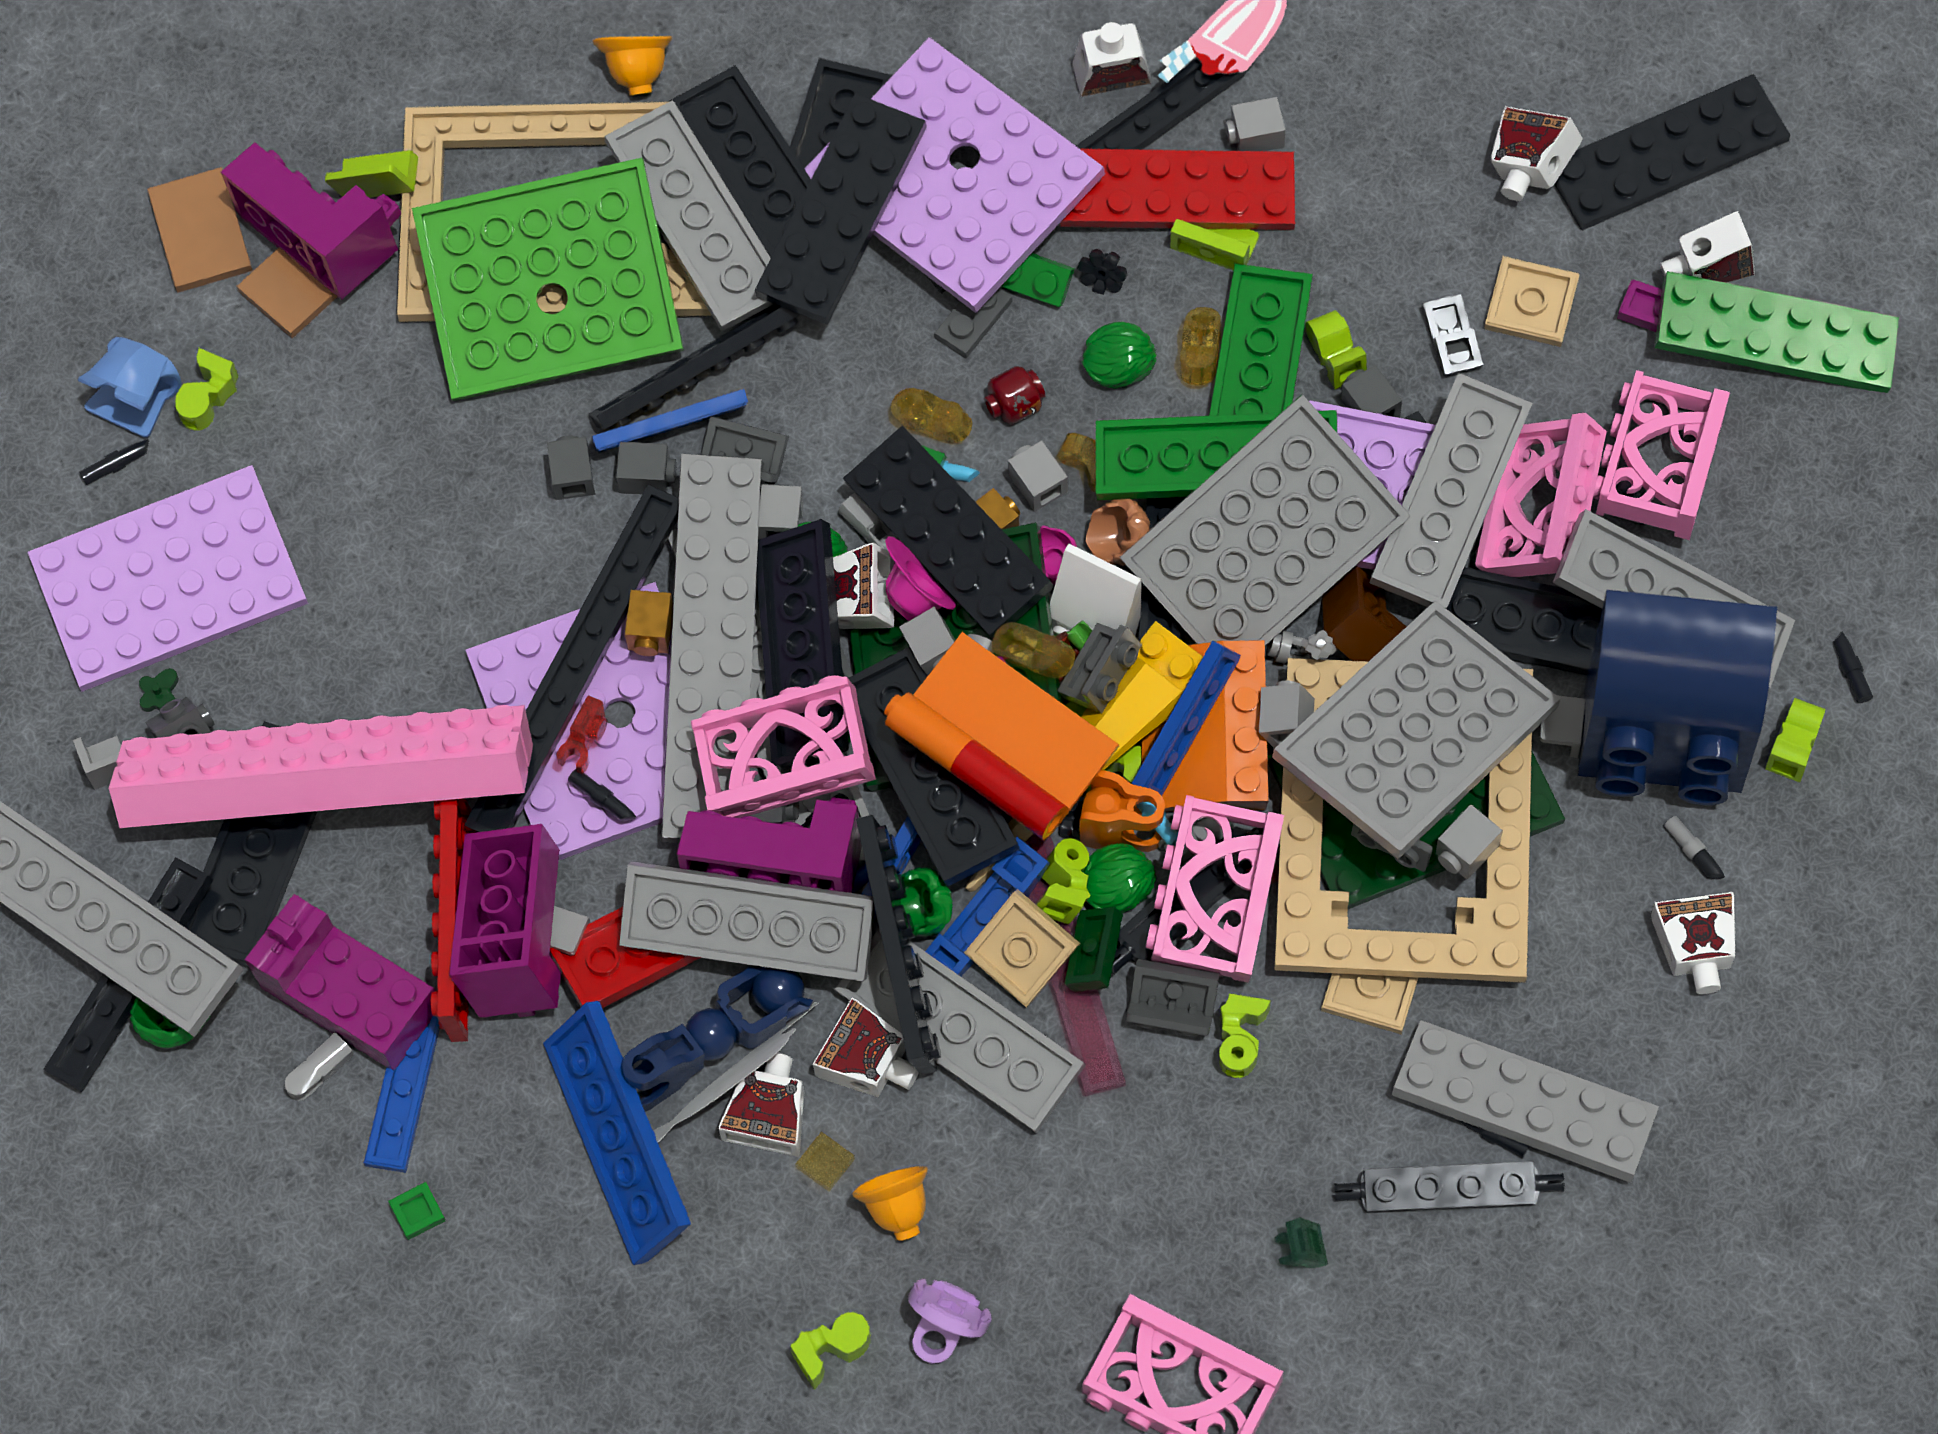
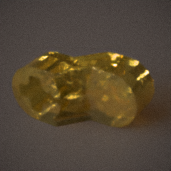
(1200, 346)
(914, 411)
(1080, 453)
(1016, 645)

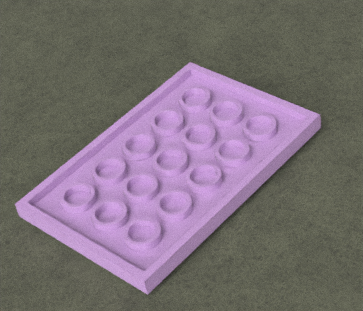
(167, 578)

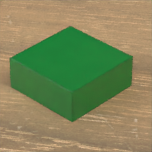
(416, 1210)

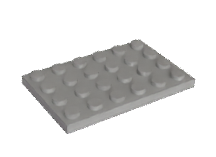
(1266, 532)
(1416, 729)

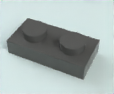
(965, 328)

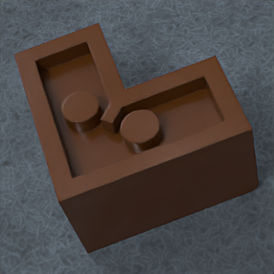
(1358, 616)

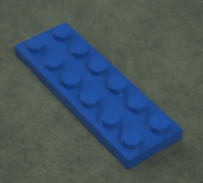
(616, 1133)

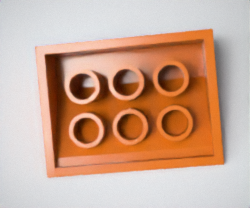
(1228, 753)

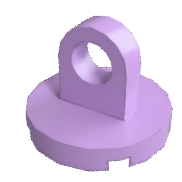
(947, 1311)

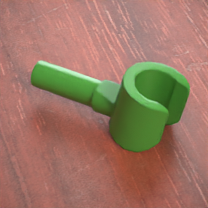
(1079, 634)

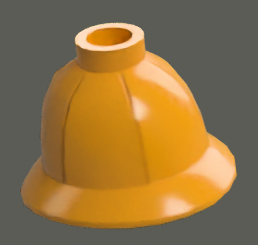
(634, 60)
(896, 1200)

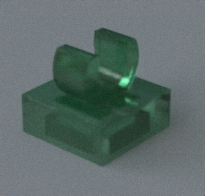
(1305, 1244)

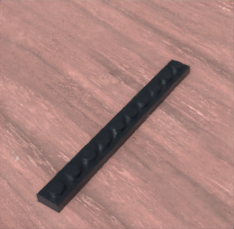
(1157, 112)
(584, 648)

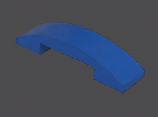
(1017, 871)

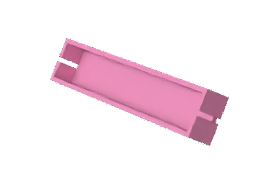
(322, 766)

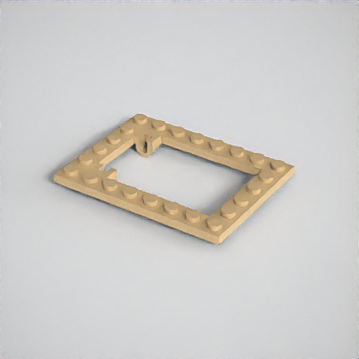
(436, 128)
(1314, 922)

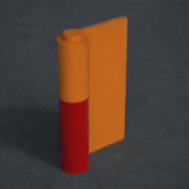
(1002, 736)

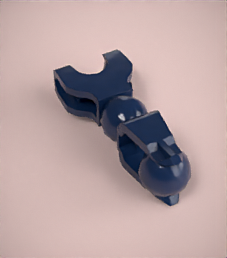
(711, 1033)

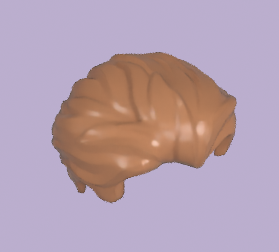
(1116, 529)

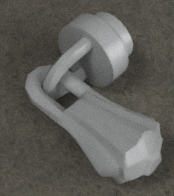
(1316, 646)

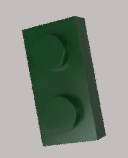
(1093, 959)

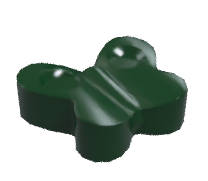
(158, 689)

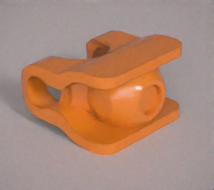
(1112, 816)

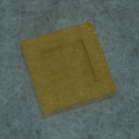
(825, 1161)

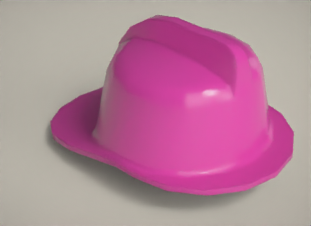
(911, 586)

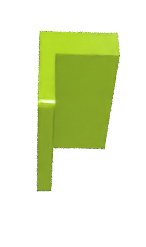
(376, 174)
(1216, 246)

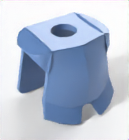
(132, 385)

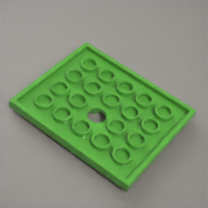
(574, 230)

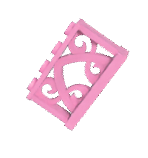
(1578, 467)
(1681, 498)
(764, 715)
(1257, 849)
(1159, 1328)

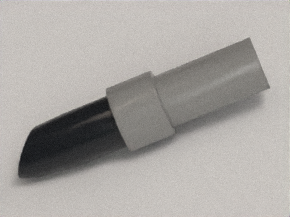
(1693, 848)

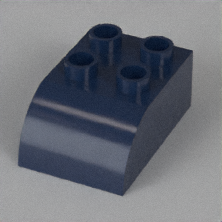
(1676, 695)

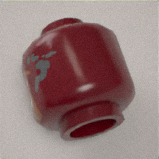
(1014, 395)

